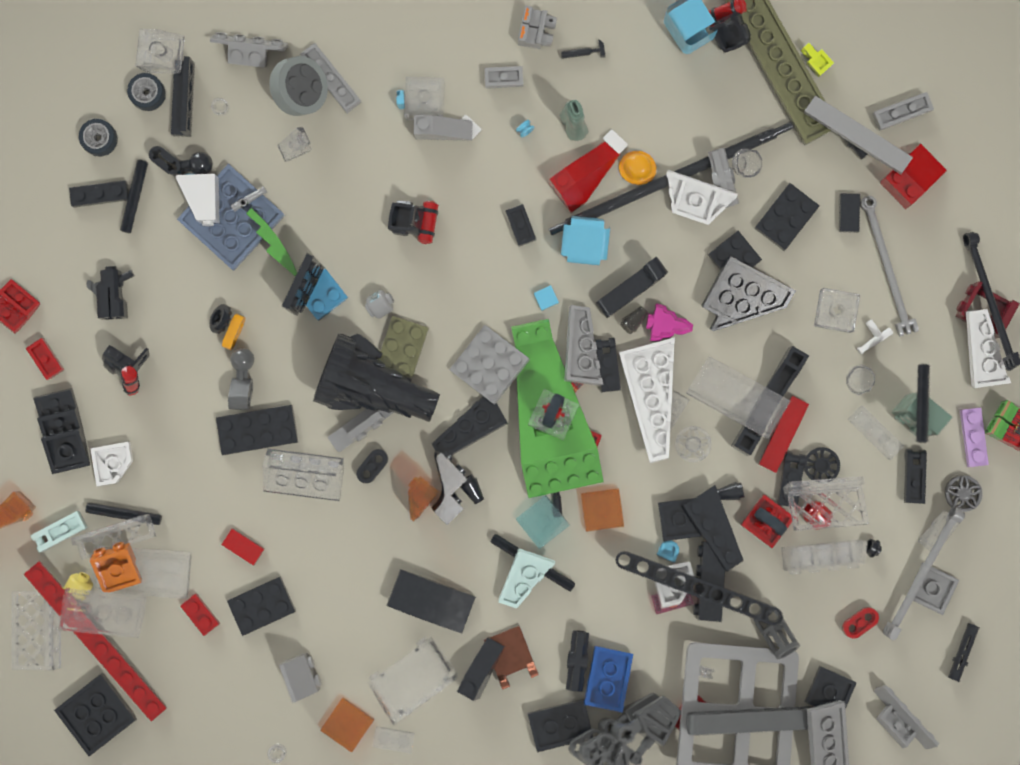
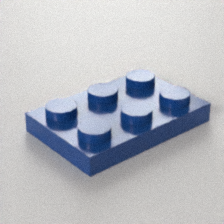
(608, 679)

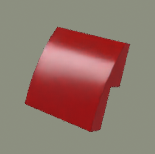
(16, 306)

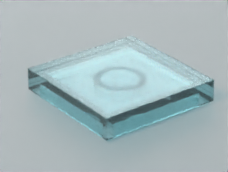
(542, 522)

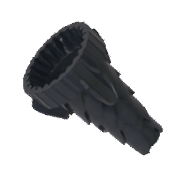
(358, 379)

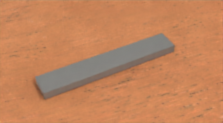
(858, 135)

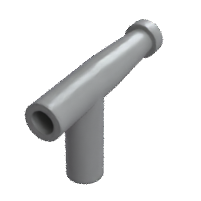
(248, 199)

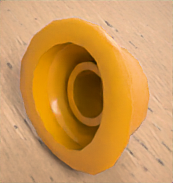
(637, 167)

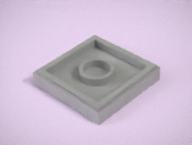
(936, 590)

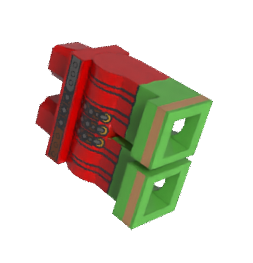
(1006, 425)

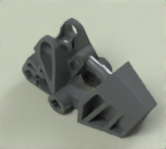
(649, 716)

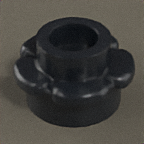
(873, 548)

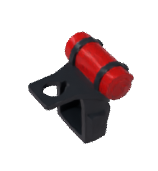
(731, 28)
(414, 220)
(124, 367)

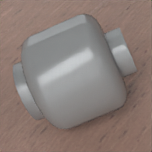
(379, 304)

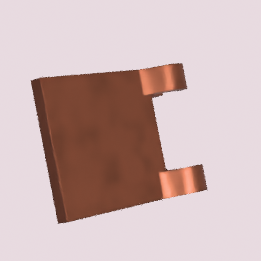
(514, 656)

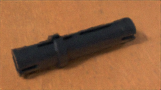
(971, 631)

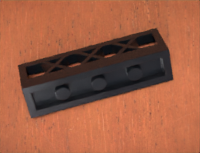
(183, 99)

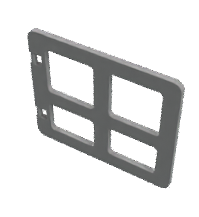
(749, 658)

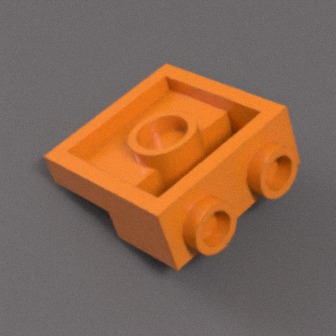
(115, 567)

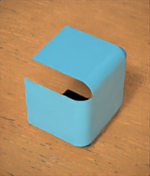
(687, 24)
(585, 241)

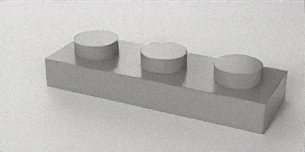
(903, 111)

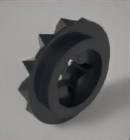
(220, 318)

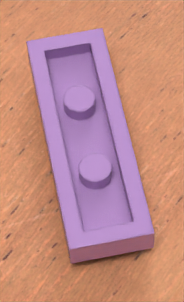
(974, 437)

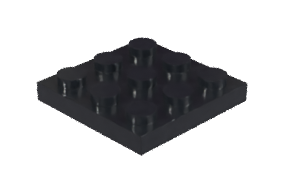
(302, 285)
(95, 714)

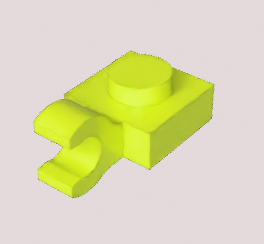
(819, 61)

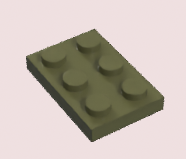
(403, 346)

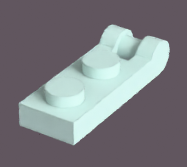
(59, 531)

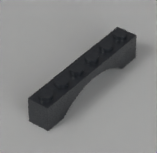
(779, 383)

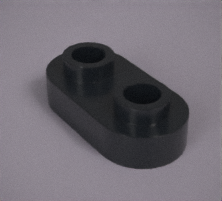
(372, 466)

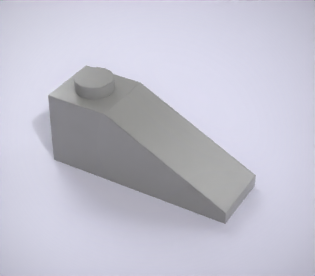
(441, 128)

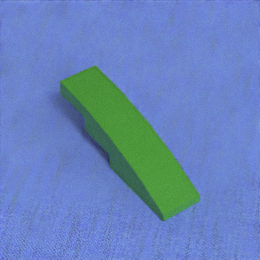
(276, 249)

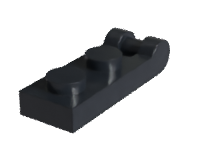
(608, 365)
(790, 475)
(915, 477)

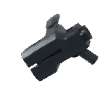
(109, 293)

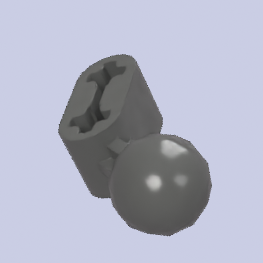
(241, 386)

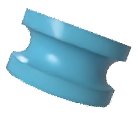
(525, 128)

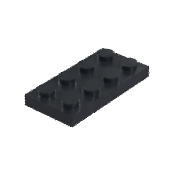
(257, 430)

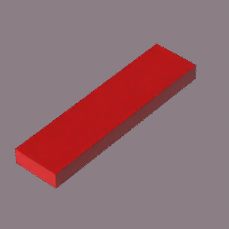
(783, 434)

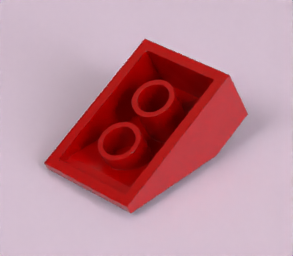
(915, 179)

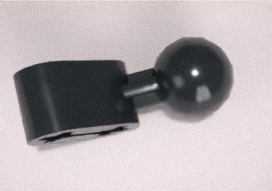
(198, 163)

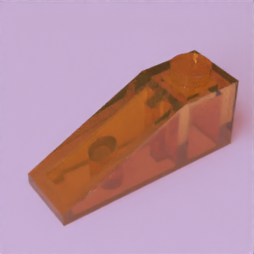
(15, 509)

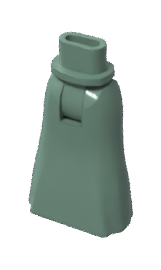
(573, 118)

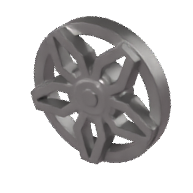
(963, 493)

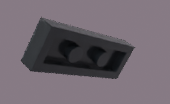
(99, 193)

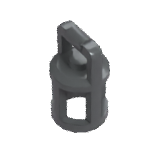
(776, 632)

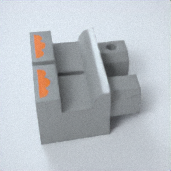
(533, 28)

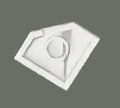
(111, 462)
(670, 596)

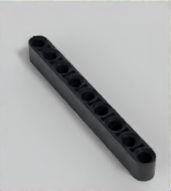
(706, 594)

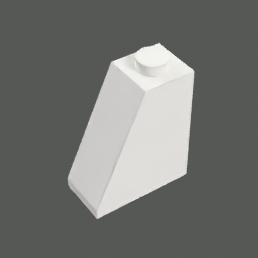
(202, 196)

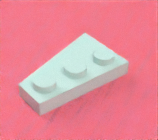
(523, 576)

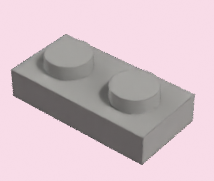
(504, 77)

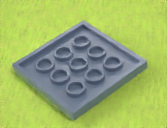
(236, 233)

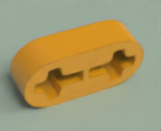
(233, 331)

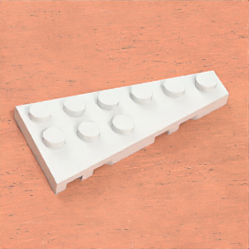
(650, 385)

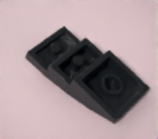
(62, 431)
(430, 601)

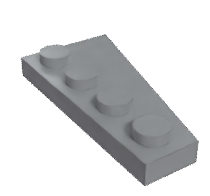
(581, 354)

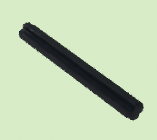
(550, 574)

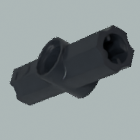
(577, 660)

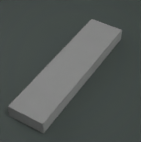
(336, 84)

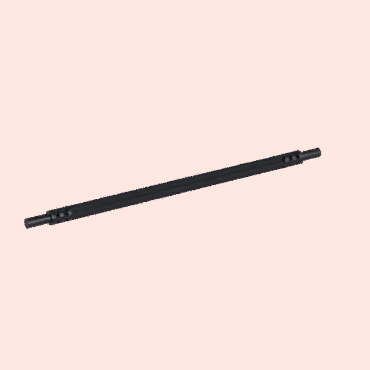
(662, 182)

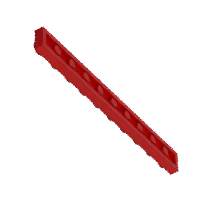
(100, 647)

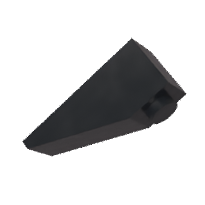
(481, 670)

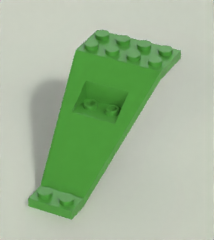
(547, 461)

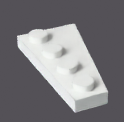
(984, 355)

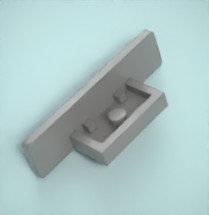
(246, 50)
(357, 428)
(901, 722)

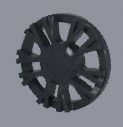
(822, 464)

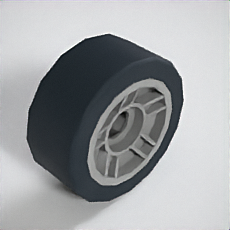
(146, 82)
(88, 138)

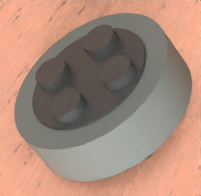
(298, 86)

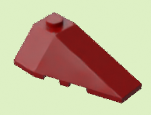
(580, 178)

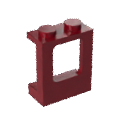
(1006, 308)

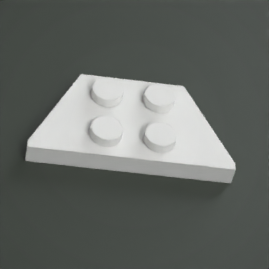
(697, 198)

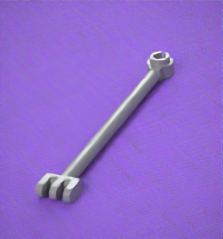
(905, 322)
(954, 515)

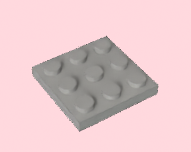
(489, 364)

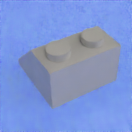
(300, 677)

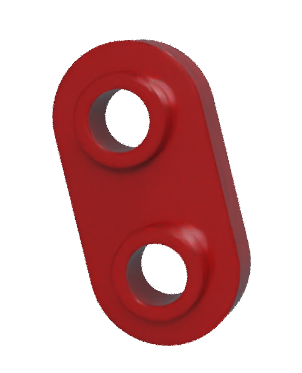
(861, 625)

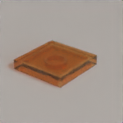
(602, 509)
(347, 724)

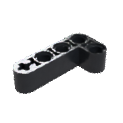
(632, 287)

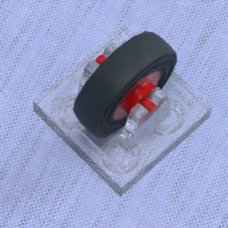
(553, 414)

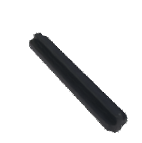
(134, 196)
(922, 418)
(120, 513)

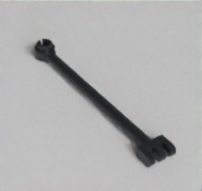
(1012, 359)

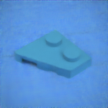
(325, 296)

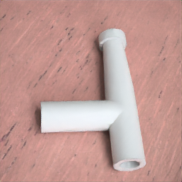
(878, 336)

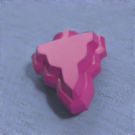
(665, 323)

